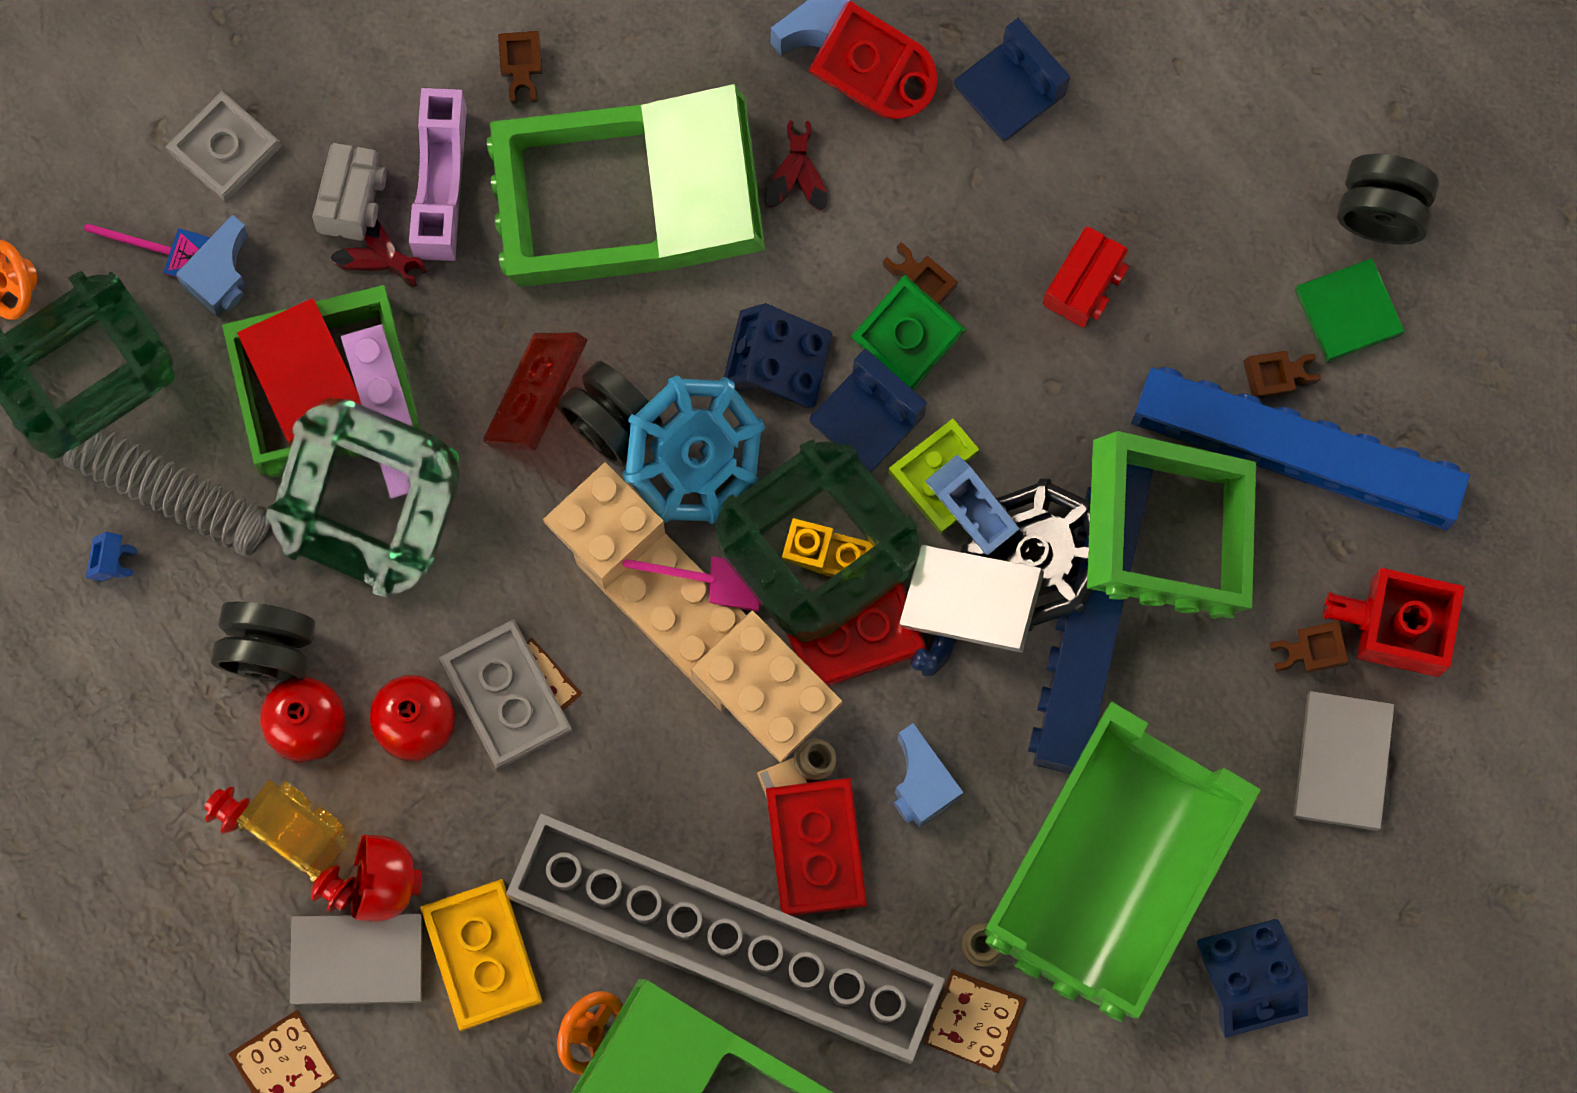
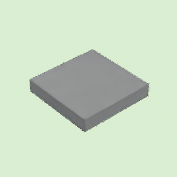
(223, 146)

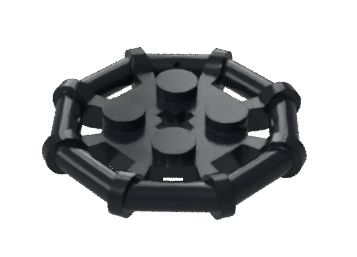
(1054, 536)

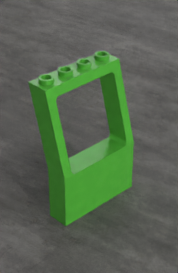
(697, 177)
(672, 1048)

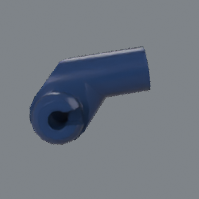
(936, 658)

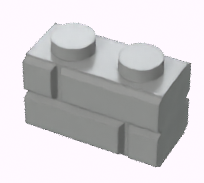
(348, 192)

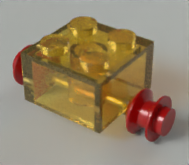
(294, 832)

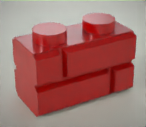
(1086, 276)

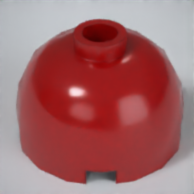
(425, 729)
(310, 735)
(383, 879)

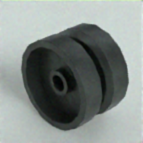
(1388, 199)
(603, 411)
(263, 641)

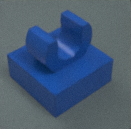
(105, 557)

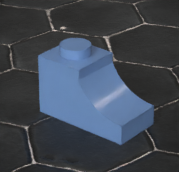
(806, 25)
(212, 270)
(972, 504)
(927, 784)

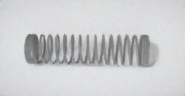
(243, 541)

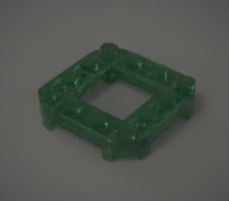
(141, 377)
(787, 488)
(432, 489)

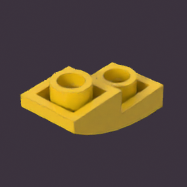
(820, 548)

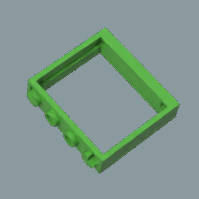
(336, 313)
(1107, 519)

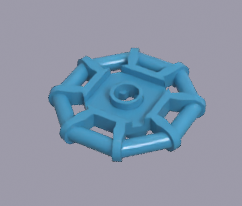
(673, 443)

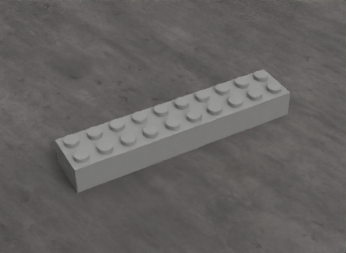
(725, 938)

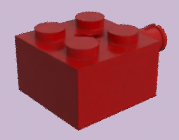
(1386, 637)

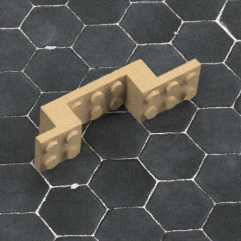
(718, 647)

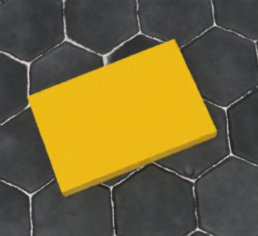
(481, 955)

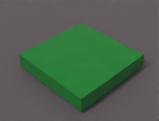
(1349, 310)
(909, 332)

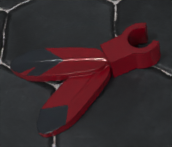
(800, 168)
(378, 257)

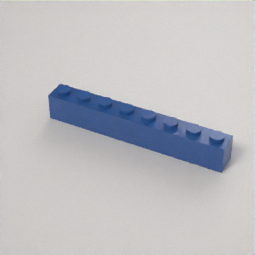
(1301, 448)

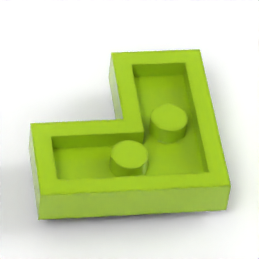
(923, 462)

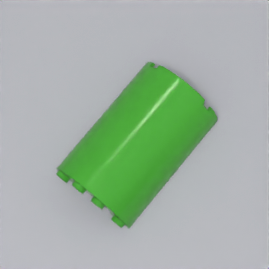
(1119, 867)

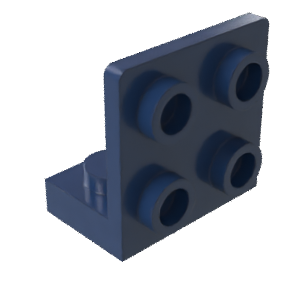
(1013, 82)
(778, 354)
(870, 411)
(1254, 977)

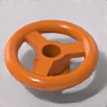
(15, 277)
(584, 1027)

